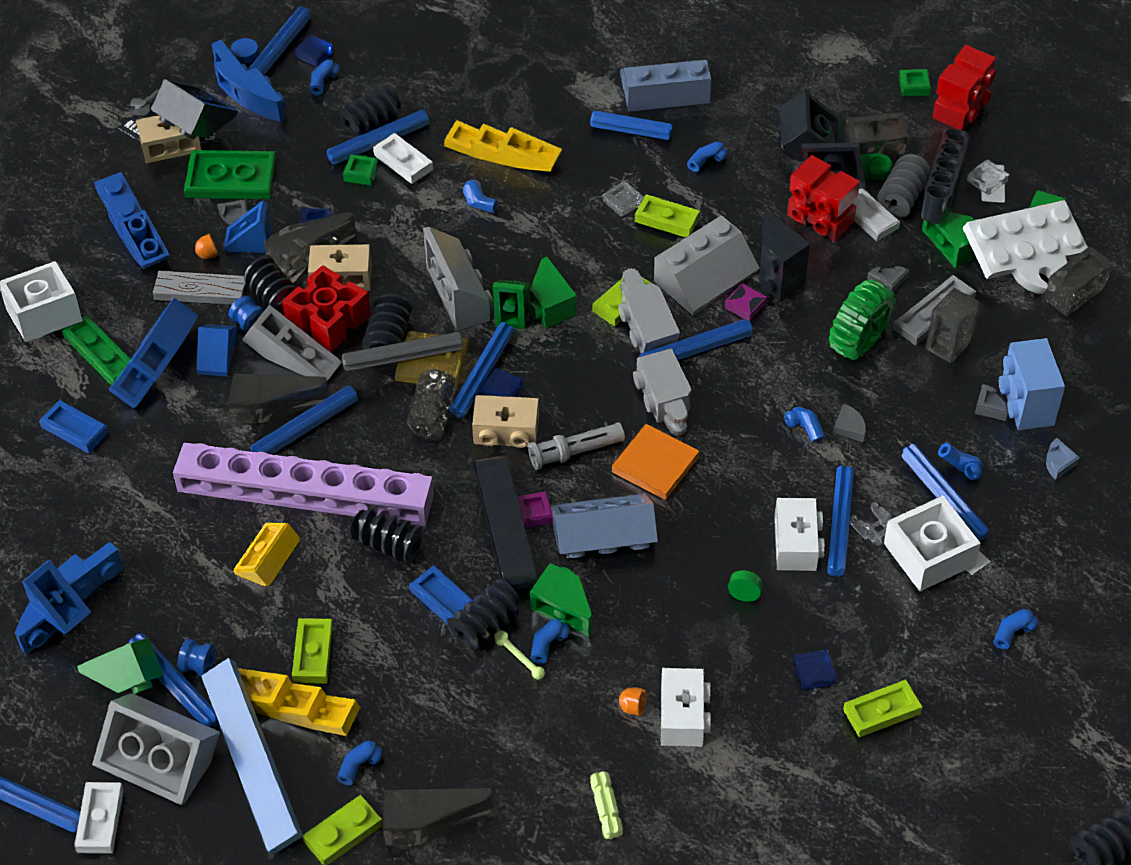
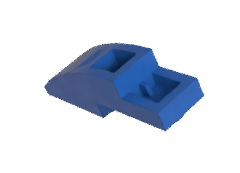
(246, 86)
(131, 221)
(154, 353)
(83, 578)

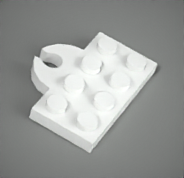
(1026, 243)

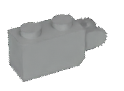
(646, 313)
(664, 389)

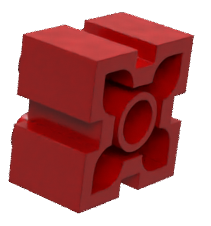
(964, 88)
(823, 198)
(327, 307)

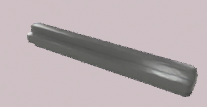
(402, 351)

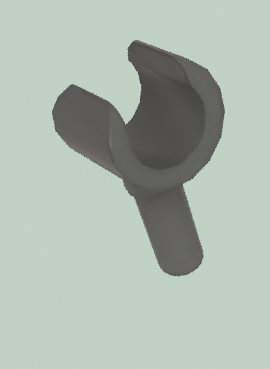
(142, 106)

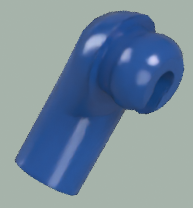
(318, 77)
(704, 153)
(476, 199)
(806, 419)
(962, 461)
(1010, 624)
(545, 636)
(357, 756)

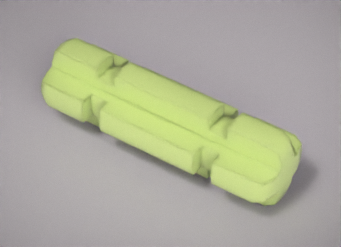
(606, 805)

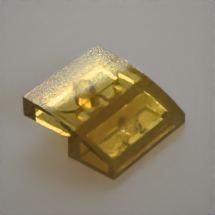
(449, 362)

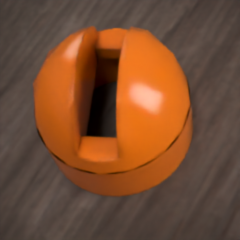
(205, 247)
(633, 701)

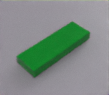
(96, 348)

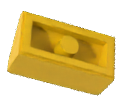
(267, 553)

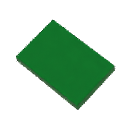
(230, 174)

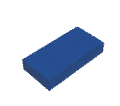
(74, 426)
(439, 593)

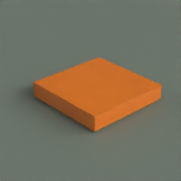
(655, 461)

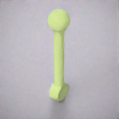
(501, 638)

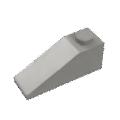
(289, 346)

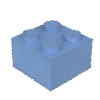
(1031, 384)

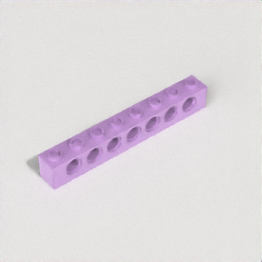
(302, 483)

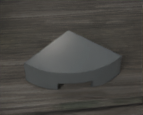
(232, 210)
(889, 276)
(991, 404)
(850, 424)

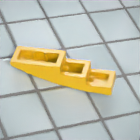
(502, 148)
(298, 704)

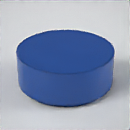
(245, 50)

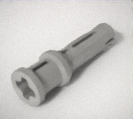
(562, 448)

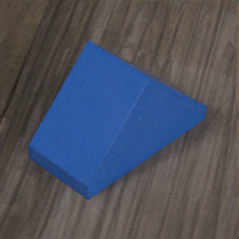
(250, 231)
(215, 348)
(54, 598)

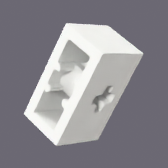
(797, 534)
(679, 691)

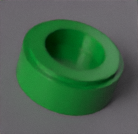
(879, 166)
(745, 585)

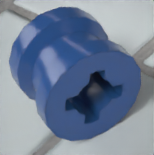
(245, 312)
(196, 657)

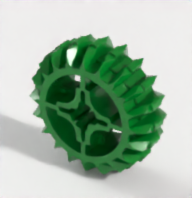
(861, 319)

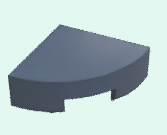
(1060, 459)

